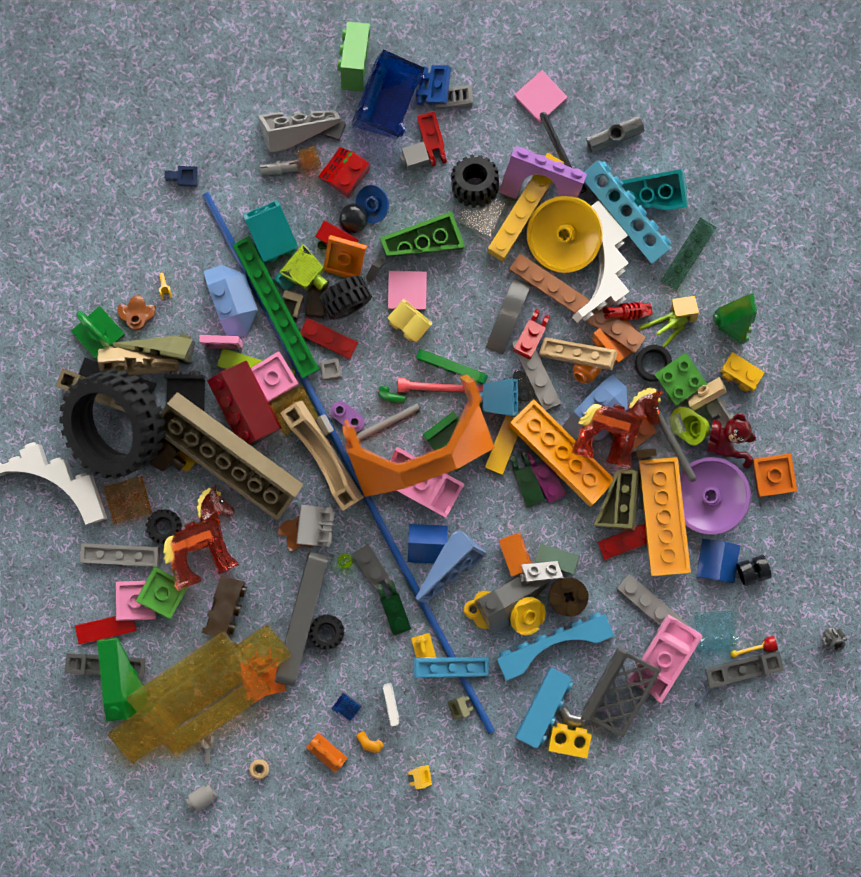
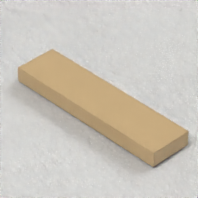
(578, 353)

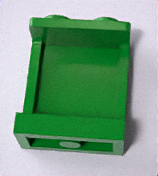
(441, 433)

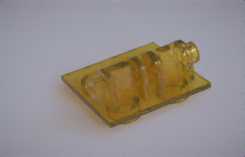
(286, 400)

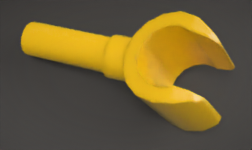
(164, 288)

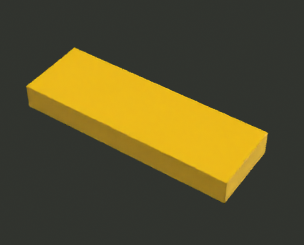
(503, 447)

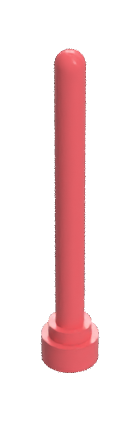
(406, 385)

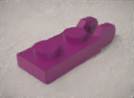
(547, 480)

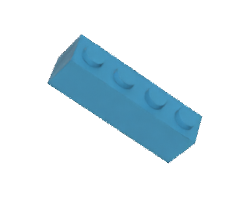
(543, 707)

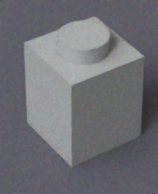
(414, 156)

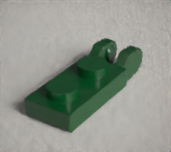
(527, 481)
(394, 610)

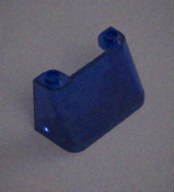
(388, 95)

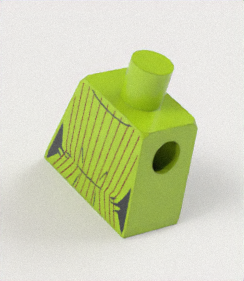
(304, 270)

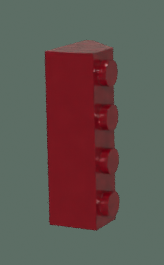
(244, 403)

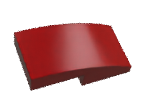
(327, 229)

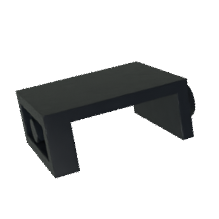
(188, 385)

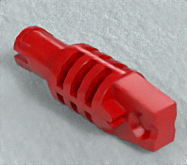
(629, 311)

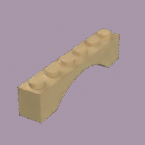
(337, 477)

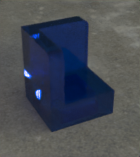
(346, 706)

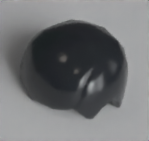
(353, 218)

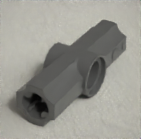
(604, 139)

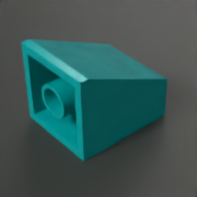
(270, 231)

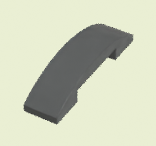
(508, 316)
(90, 664)
(744, 669)

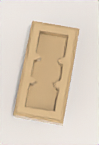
(706, 394)

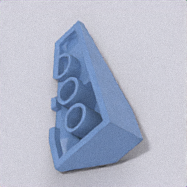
(456, 555)

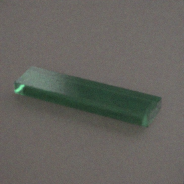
(688, 254)

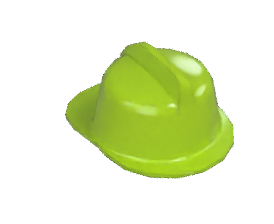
(696, 426)

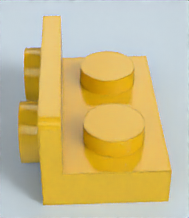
(741, 372)

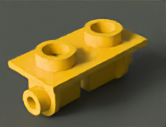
(423, 646)

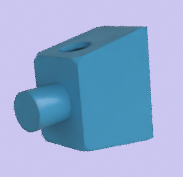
(500, 397)

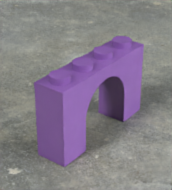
(525, 163)

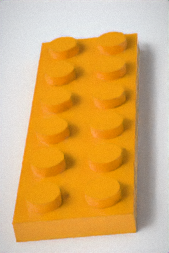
(554, 447)
(664, 516)

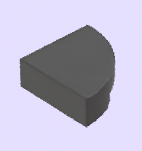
(335, 132)
(375, 268)

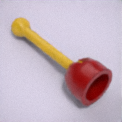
(768, 644)

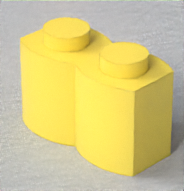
(409, 321)

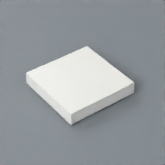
(391, 704)

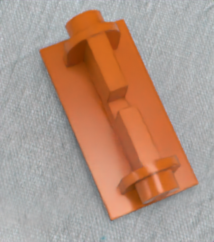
(326, 752)

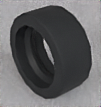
(648, 349)

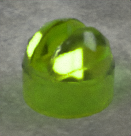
(347, 564)

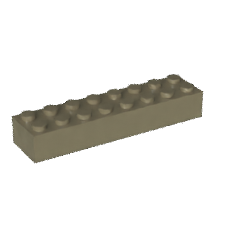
(228, 456)

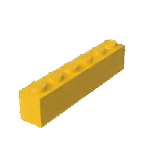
(520, 214)

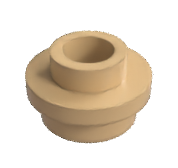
(254, 773)

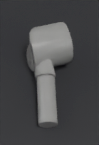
(207, 746)

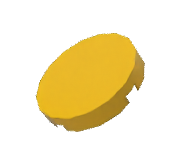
(527, 616)

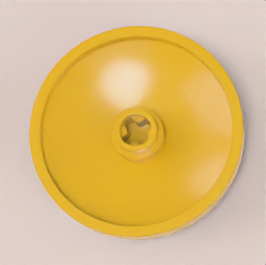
(564, 234)

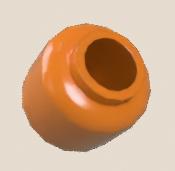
(585, 373)

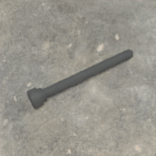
(676, 448)

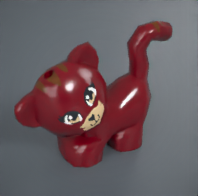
(735, 431)

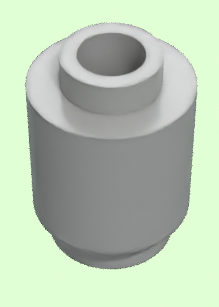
(201, 798)

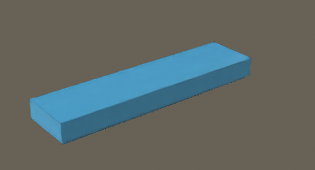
(450, 667)

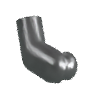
(572, 720)

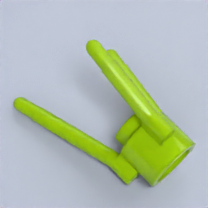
(674, 323)

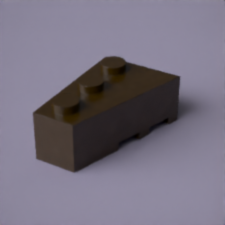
(225, 606)

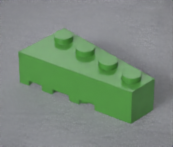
(429, 236)

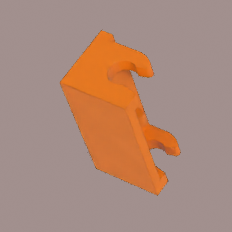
(514, 553)

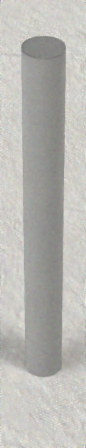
(387, 422)

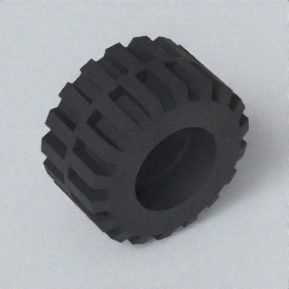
(475, 168)
(345, 297)

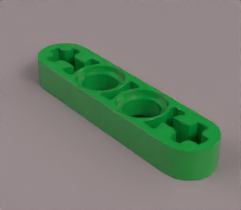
(451, 366)

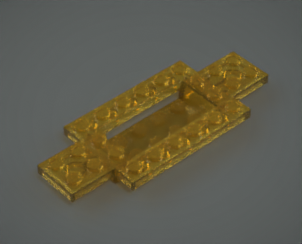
(195, 685)

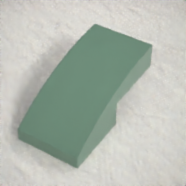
(567, 561)

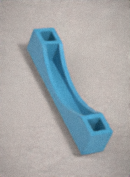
(517, 661)

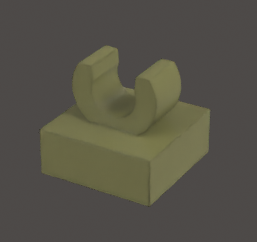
(459, 708)

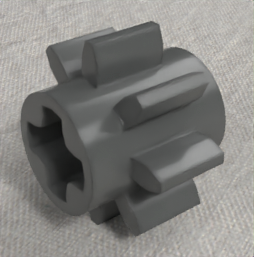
(834, 639)

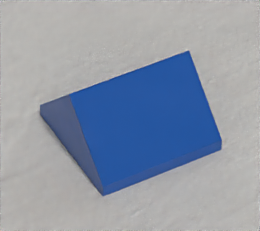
(426, 542)
(718, 560)

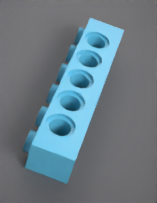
(652, 252)

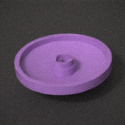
(716, 498)

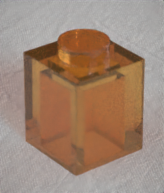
(309, 159)

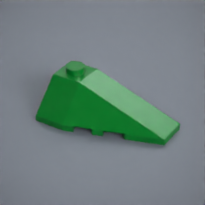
(736, 318)
(117, 680)

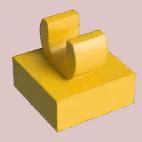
(421, 777)

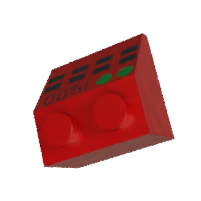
(345, 171)

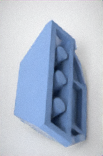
(231, 299)
(607, 393)

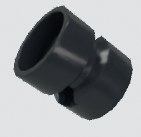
(747, 572)

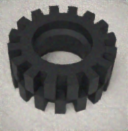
(155, 518)
(338, 632)

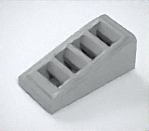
(461, 103)

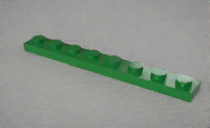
(276, 307)

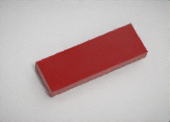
(103, 629)

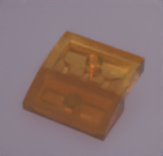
(136, 498)

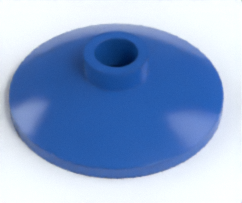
(366, 199)

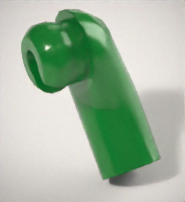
(390, 397)

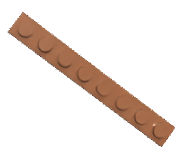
(575, 301)

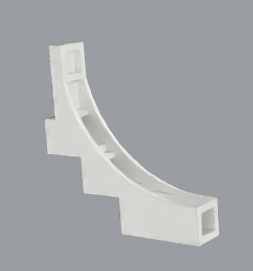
(611, 266)
(81, 490)

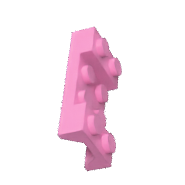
(436, 493)
(668, 652)

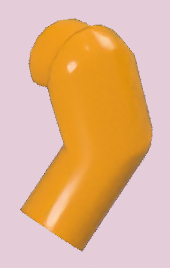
(368, 745)

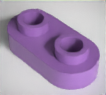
(348, 413)

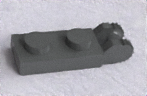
(371, 566)

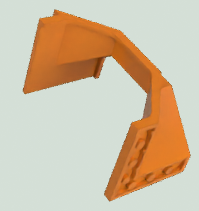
(466, 444)

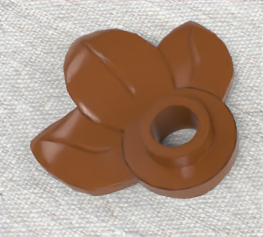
(136, 309)
(290, 529)

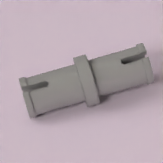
(279, 168)

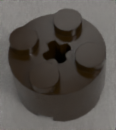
(579, 594)

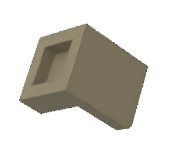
(293, 302)

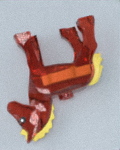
(619, 422)
(200, 536)

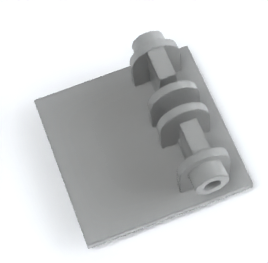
(315, 526)

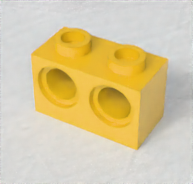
(567, 746)

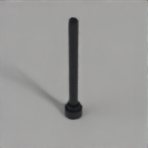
(556, 143)

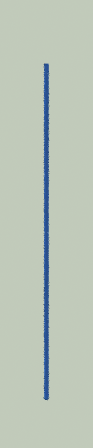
(368, 500)

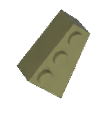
(621, 502)

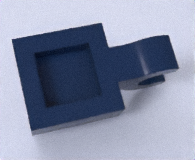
(185, 176)

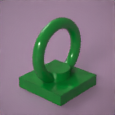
(97, 330)

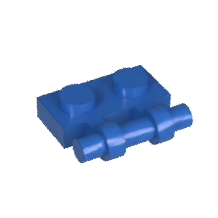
(438, 85)

